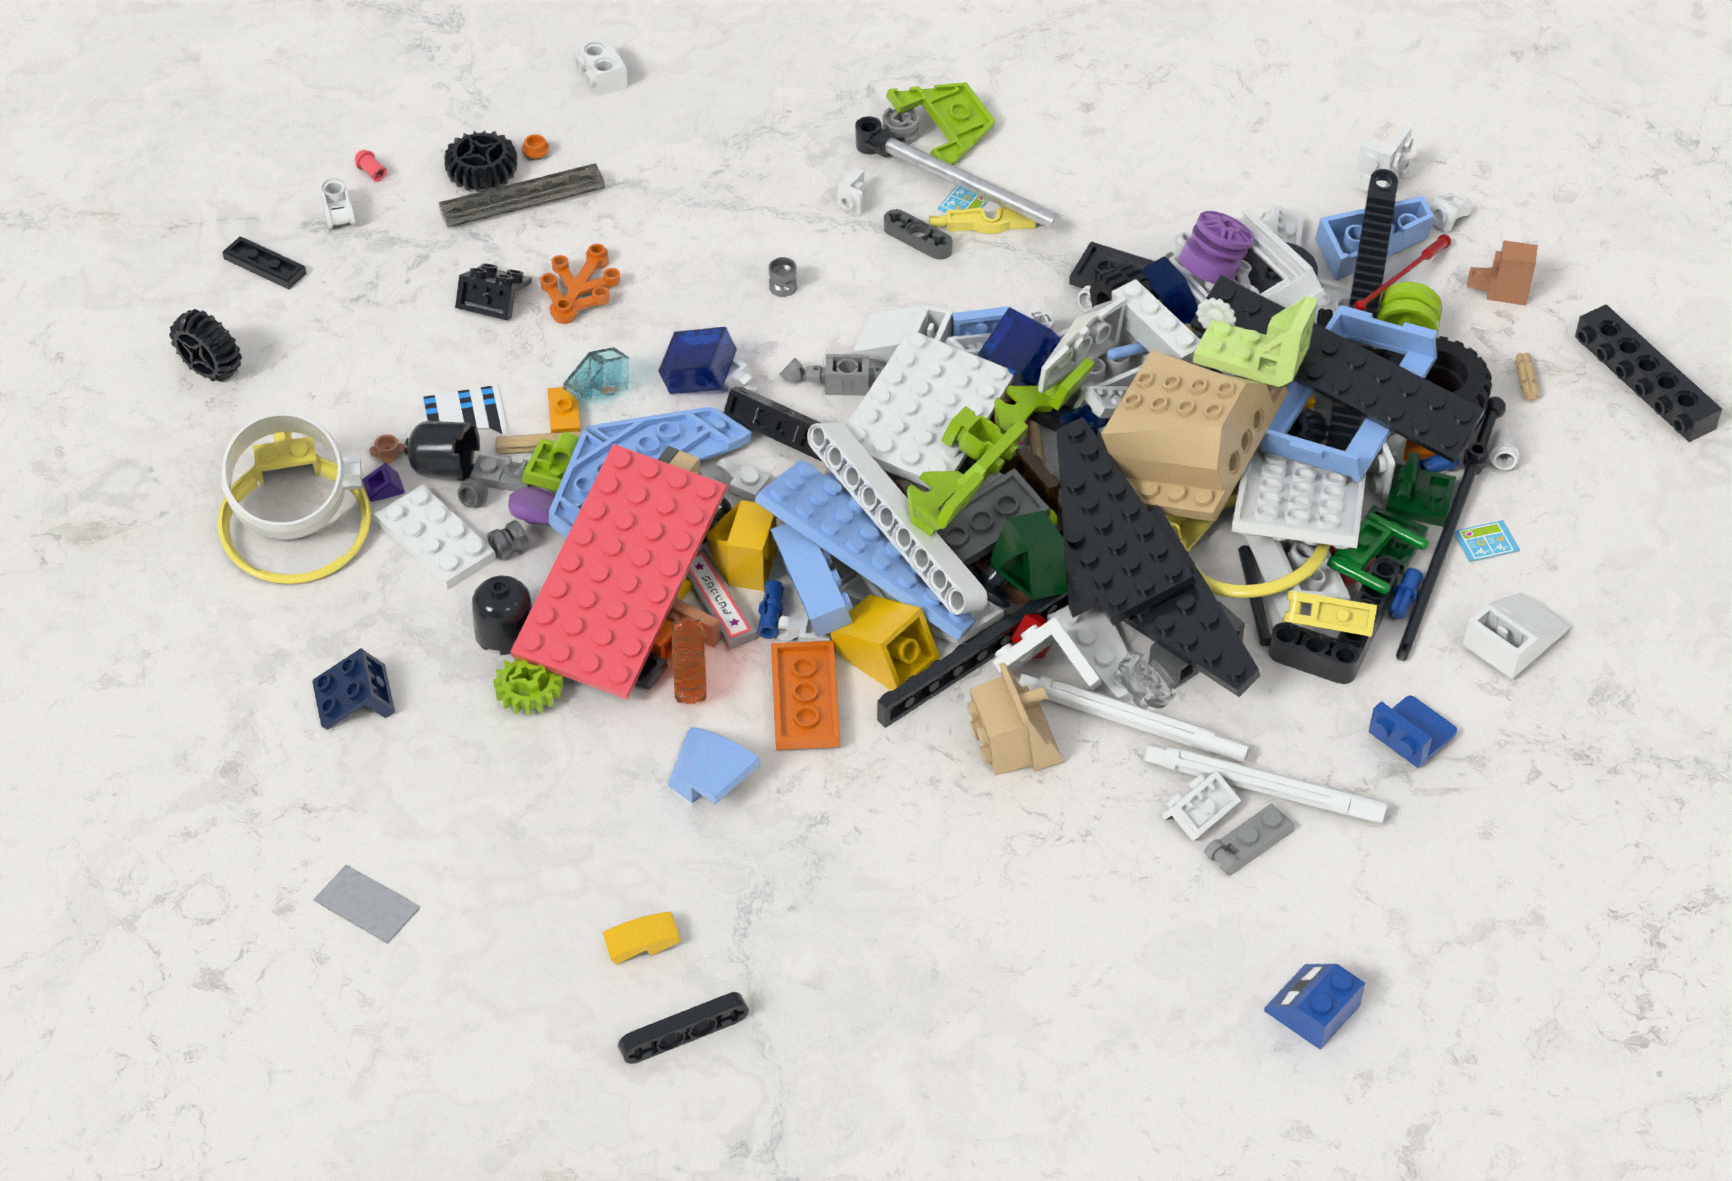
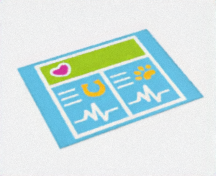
(962, 199)
(1486, 540)

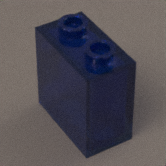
(1171, 289)
(1020, 346)
(697, 360)

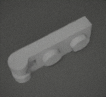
(1250, 839)

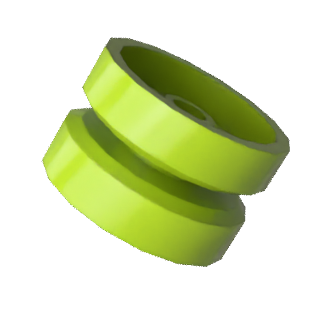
(1411, 304)

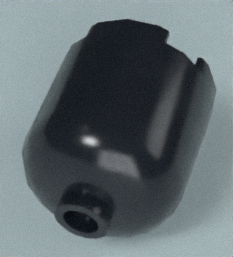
(442, 449)
(500, 612)

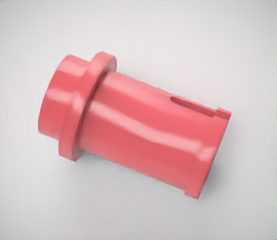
(366, 161)

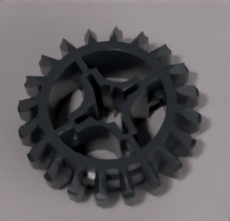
(480, 160)
(205, 345)

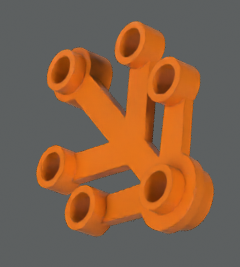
(566, 308)

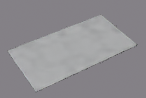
(366, 903)

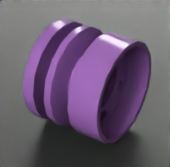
(1216, 246)

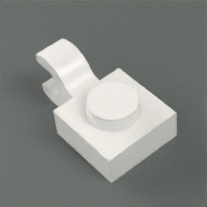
(739, 376)
(743, 482)
(793, 628)

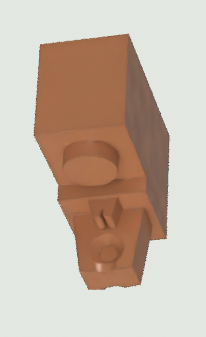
(1510, 273)

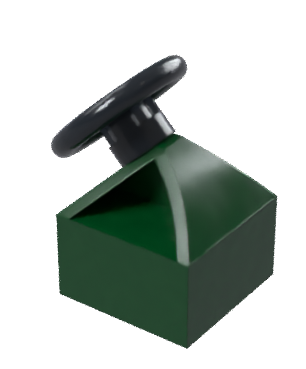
(1028, 557)

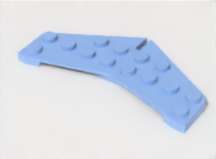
(697, 431)

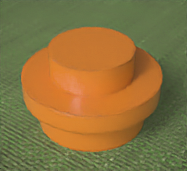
(535, 146)

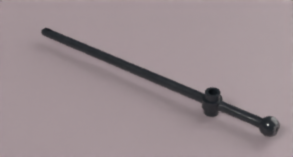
(1474, 462)

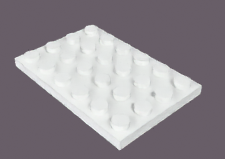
(918, 398)
(1298, 502)

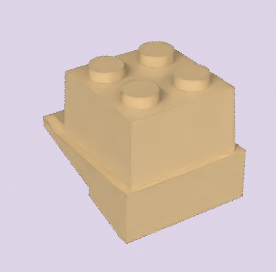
(1011, 725)

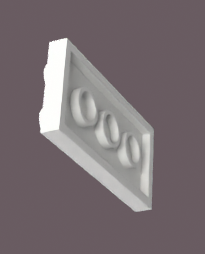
(435, 536)

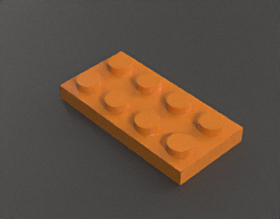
(805, 695)

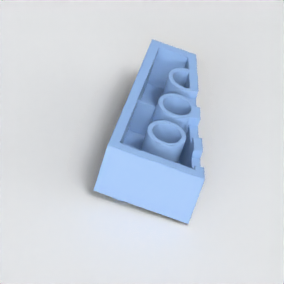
(1340, 233)
(813, 580)

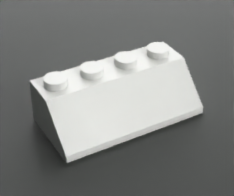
(1284, 557)

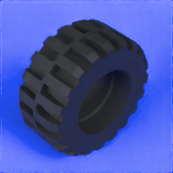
(1457, 371)

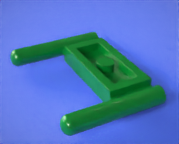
(1373, 536)

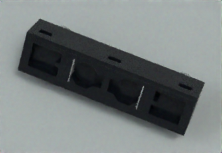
(770, 419)

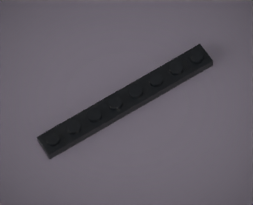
(960, 662)

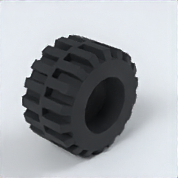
(1104, 283)

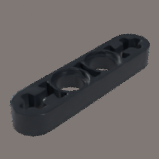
(683, 1027)

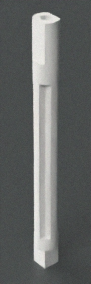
(1136, 717)
(1269, 783)

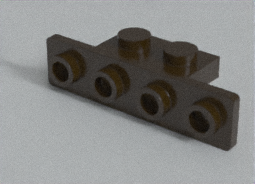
(1038, 477)

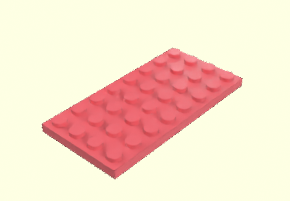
(619, 571)

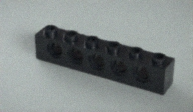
(1648, 373)

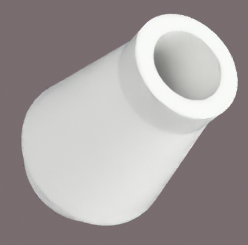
(1504, 451)

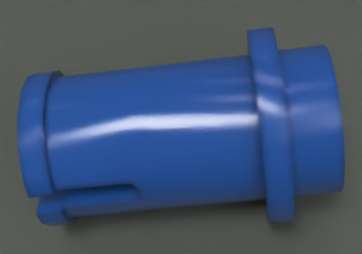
(1437, 464)

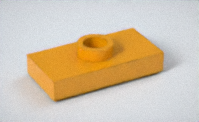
(563, 411)

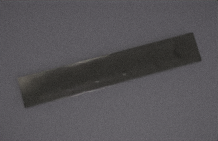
(521, 195)

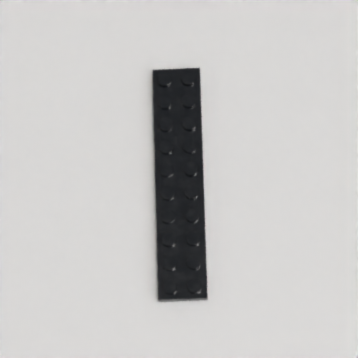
(1364, 379)

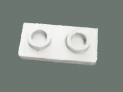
(1284, 224)
(1102, 399)
(1202, 805)

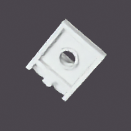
(1036, 640)

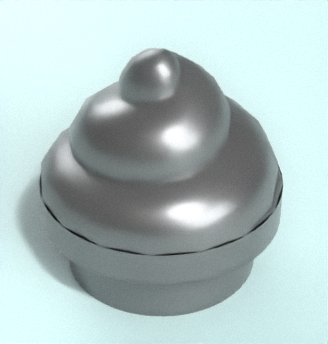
(473, 492)

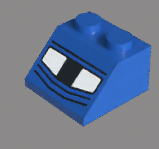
(1317, 1001)

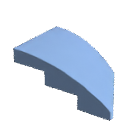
(710, 766)

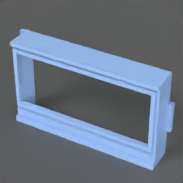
(1420, 353)

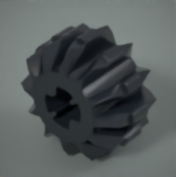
(1309, 426)

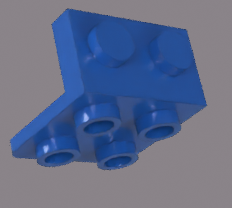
(1411, 729)

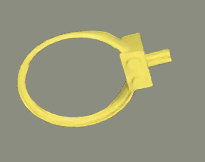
(283, 454)
(1190, 532)

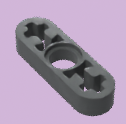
(934, 242)

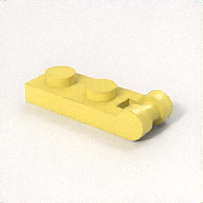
(1331, 613)

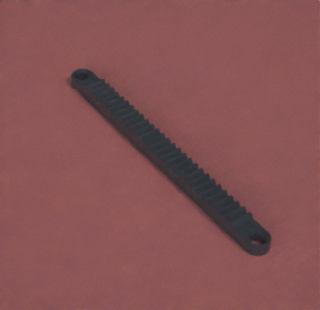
(1366, 279)

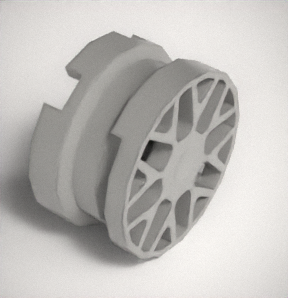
(903, 124)

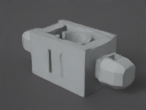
(844, 374)

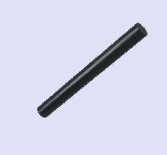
(1256, 603)

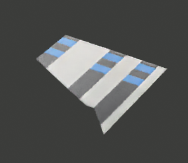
(476, 406)

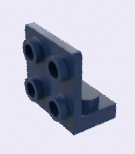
(351, 685)

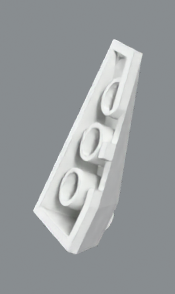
(1088, 337)

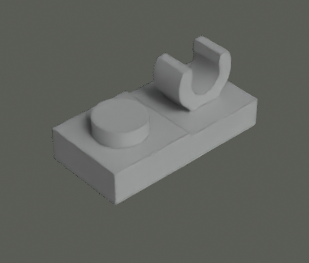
(500, 472)

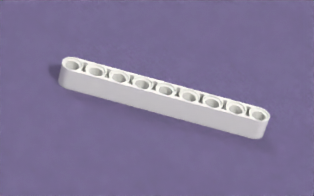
(889, 511)

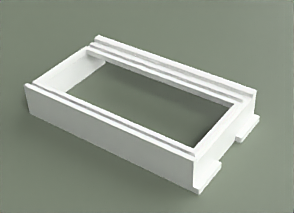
(1297, 275)

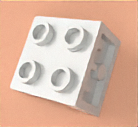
(1383, 465)

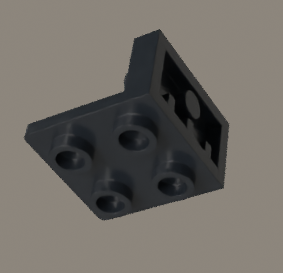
(489, 290)

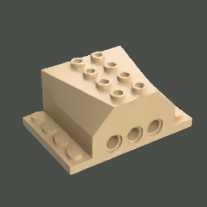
(1188, 434)

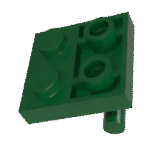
(1420, 493)

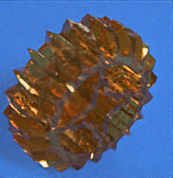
(689, 661)

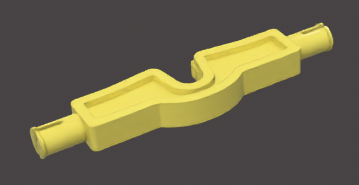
(976, 220)

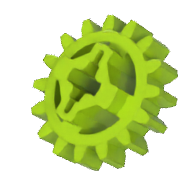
(526, 686)

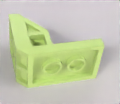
(1258, 356)

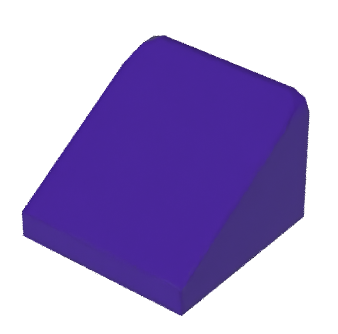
(383, 483)

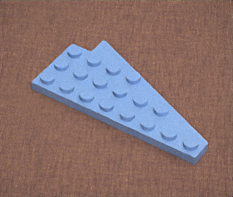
(835, 521)

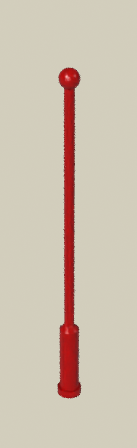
(1441, 243)

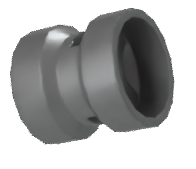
(782, 277)
(508, 539)

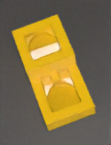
(645, 933)

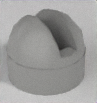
(793, 371)

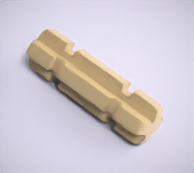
(1527, 376)

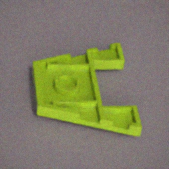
(954, 111)

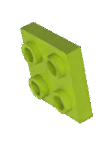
(550, 461)

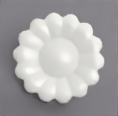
(1215, 310)

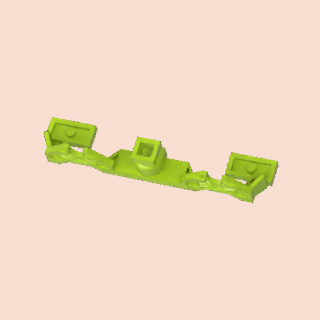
(987, 444)

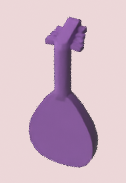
(531, 505)

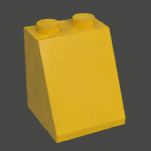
(886, 640)

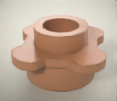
(386, 448)

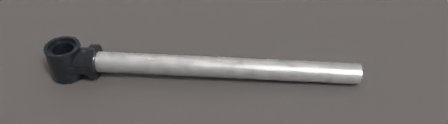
(874, 139)

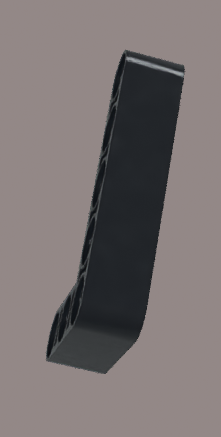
(1327, 656)

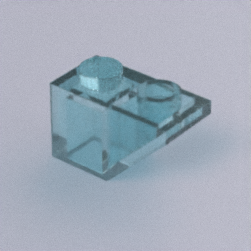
(599, 374)

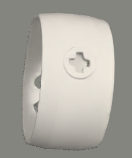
(348, 475)

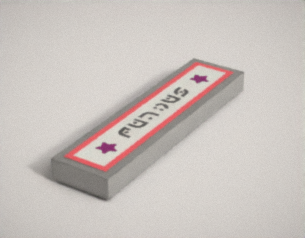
(720, 601)

